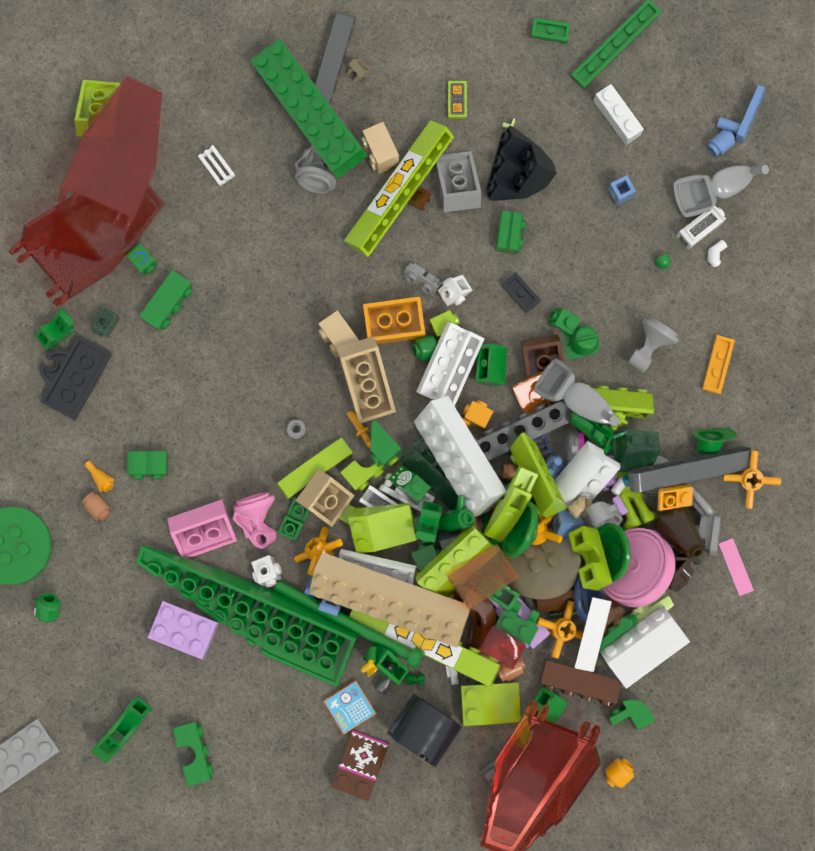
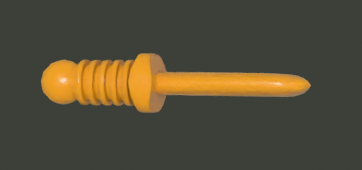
(360, 429)

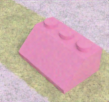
(202, 529)

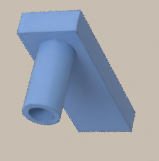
(742, 129)

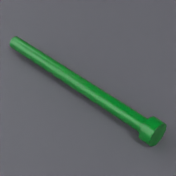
(413, 657)

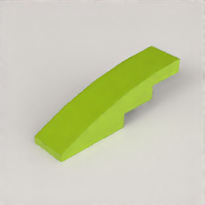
(324, 461)

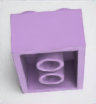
(183, 630)

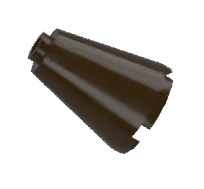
(680, 530)

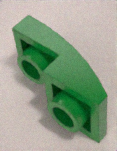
(293, 520)

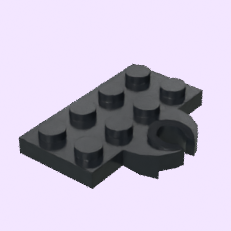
(73, 376)

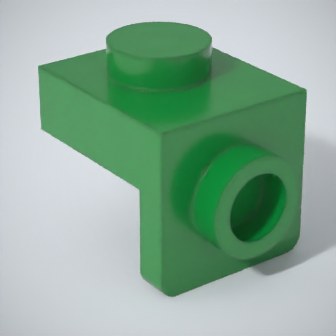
(564, 321)

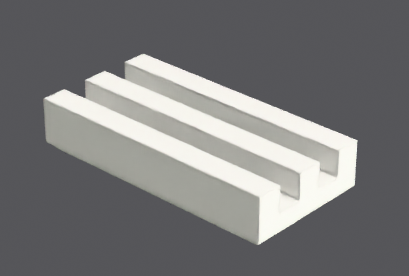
(207, 153)

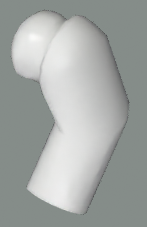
(714, 253)

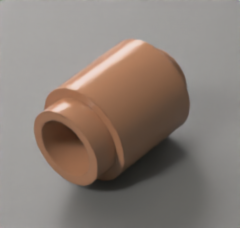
(96, 506)
(508, 674)

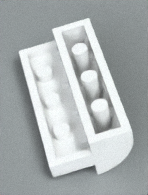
(450, 363)
(586, 474)
(391, 568)

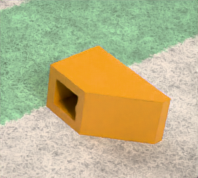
(675, 496)

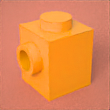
(477, 414)

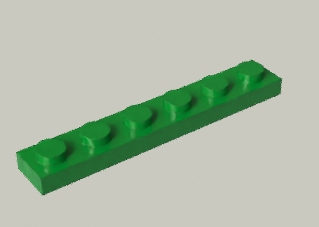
(616, 44)

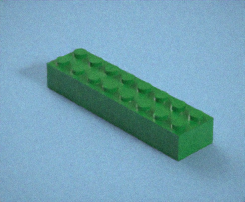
(309, 108)

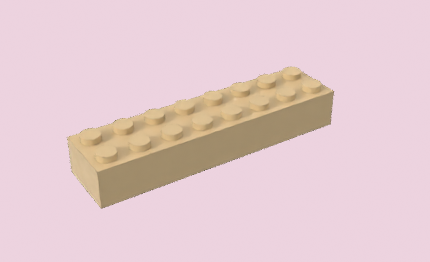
(389, 599)

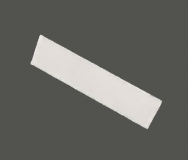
(593, 634)

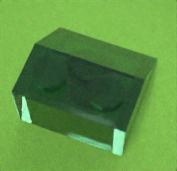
(635, 449)

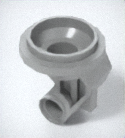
(312, 173)
(655, 336)
(601, 513)

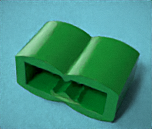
(147, 464)

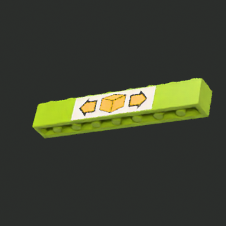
(399, 188)
(458, 658)

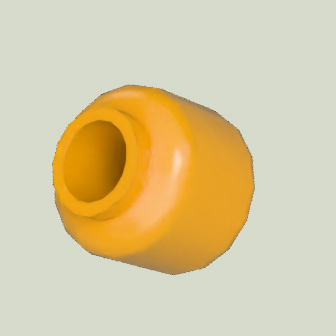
(619, 773)

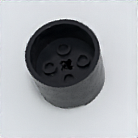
(424, 730)

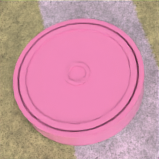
(648, 572)

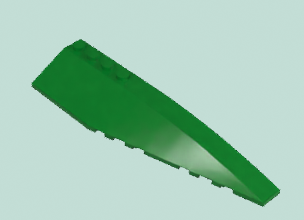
(261, 616)

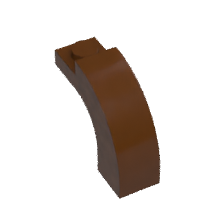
(482, 618)

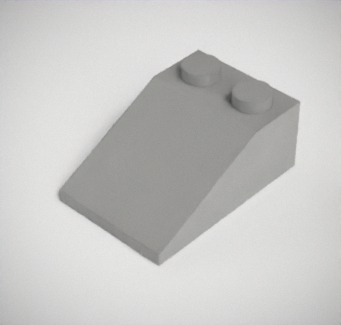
(458, 182)

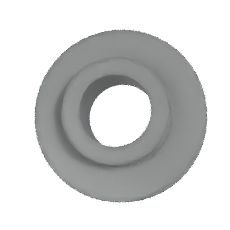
(291, 424)

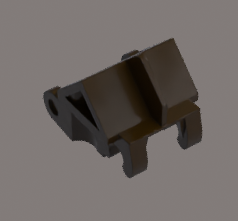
(683, 571)

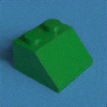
(383, 447)

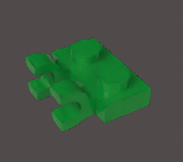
(516, 626)

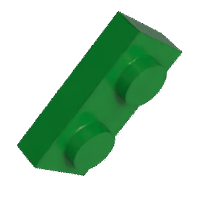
(550, 30)

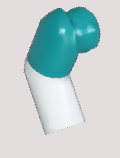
(620, 485)

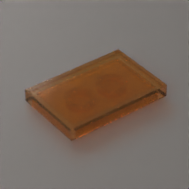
(483, 577)

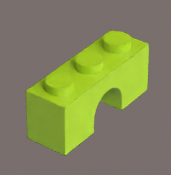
(359, 476)
(588, 543)

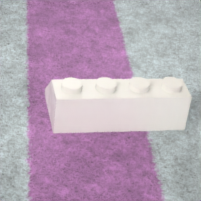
(644, 646)

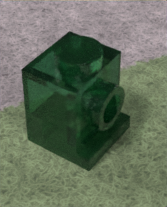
(111, 321)

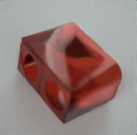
(501, 646)

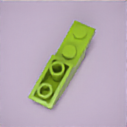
(512, 506)

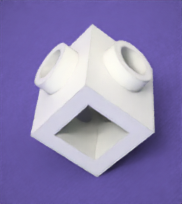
(454, 290)
(266, 571)

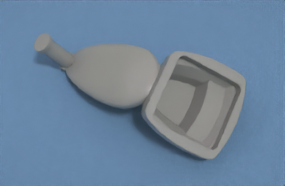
(699, 193)
(558, 383)
(709, 523)

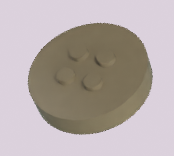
(546, 569)

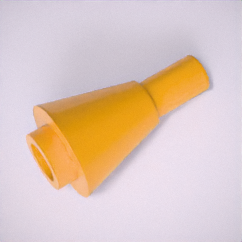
(102, 480)

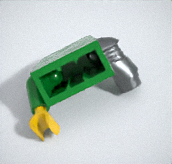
(386, 664)

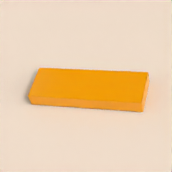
(718, 364)

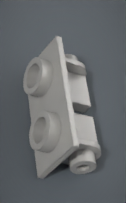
(428, 284)

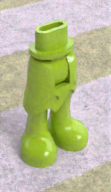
(632, 519)

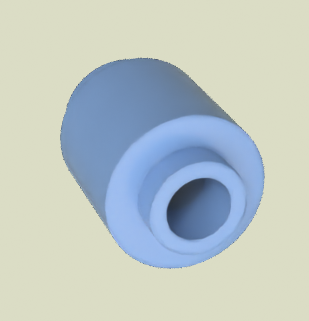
(721, 143)

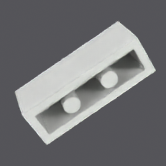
(618, 114)

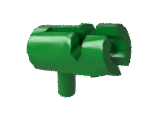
(593, 430)
(458, 518)

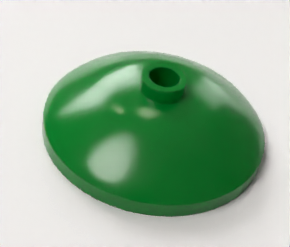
(522, 533)
(616, 549)

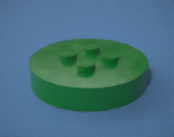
(24, 545)

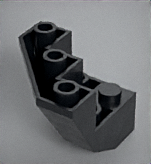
(518, 168)

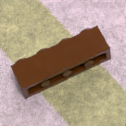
(581, 682)

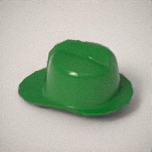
(582, 343)
(712, 439)

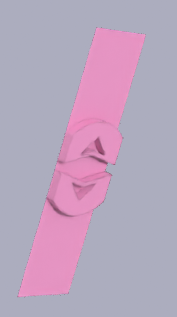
(736, 567)

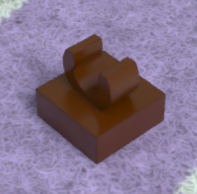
(419, 198)

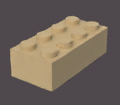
(366, 379)

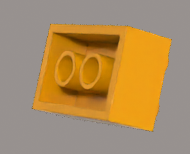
(394, 320)

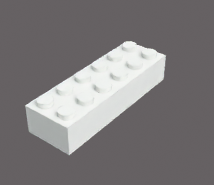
(459, 456)

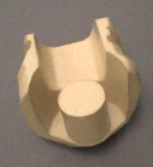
(579, 507)

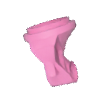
(250, 516)

